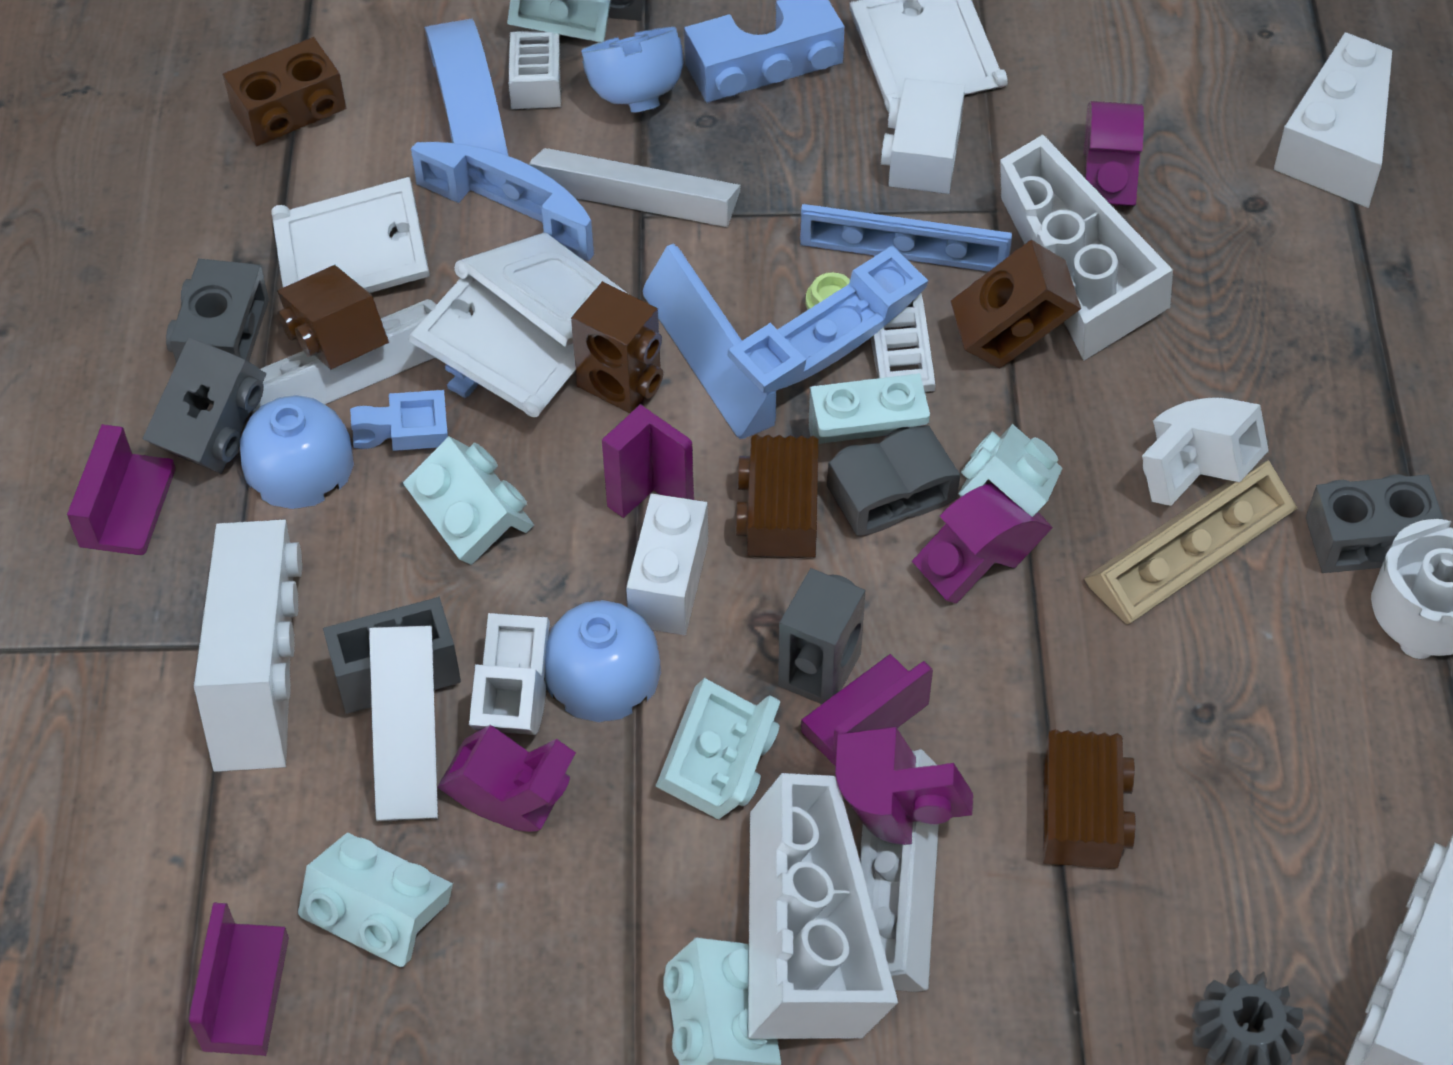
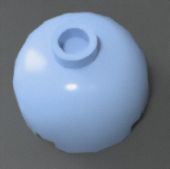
(635, 67)
(295, 452)
(601, 661)

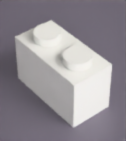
(925, 135)
(668, 562)

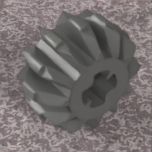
(1258, 1009)

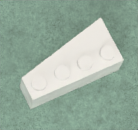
(1110, 264)
(248, 645)
(811, 919)

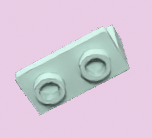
(566, 17)
(867, 408)
(1016, 465)
(467, 498)
(718, 749)
(371, 897)
(711, 1006)

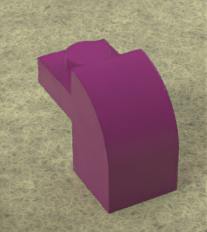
(1113, 150)
(977, 533)
(506, 781)
(889, 791)

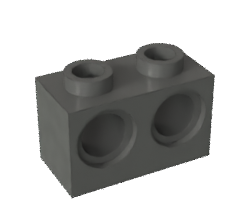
(1359, 520)

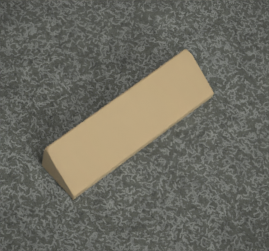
(1191, 543)

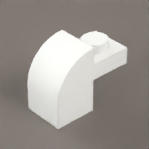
(1205, 438)
(511, 681)

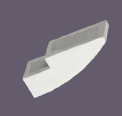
(403, 723)

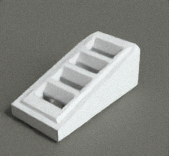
(534, 70)
(915, 336)

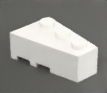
(1341, 123)

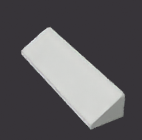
(640, 187)
(315, 380)
(902, 897)

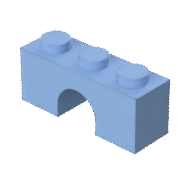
(733, 61)

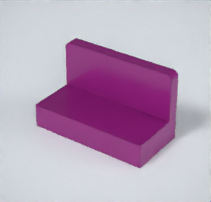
(645, 457)
(119, 495)
(875, 700)
(237, 985)

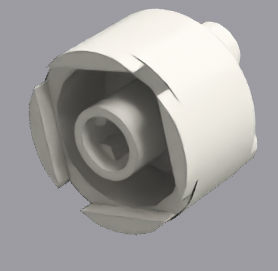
(1416, 589)

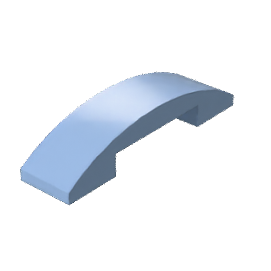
(466, 85)
(458, 168)
(832, 327)

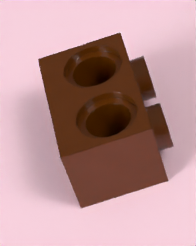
(285, 91)
(617, 347)

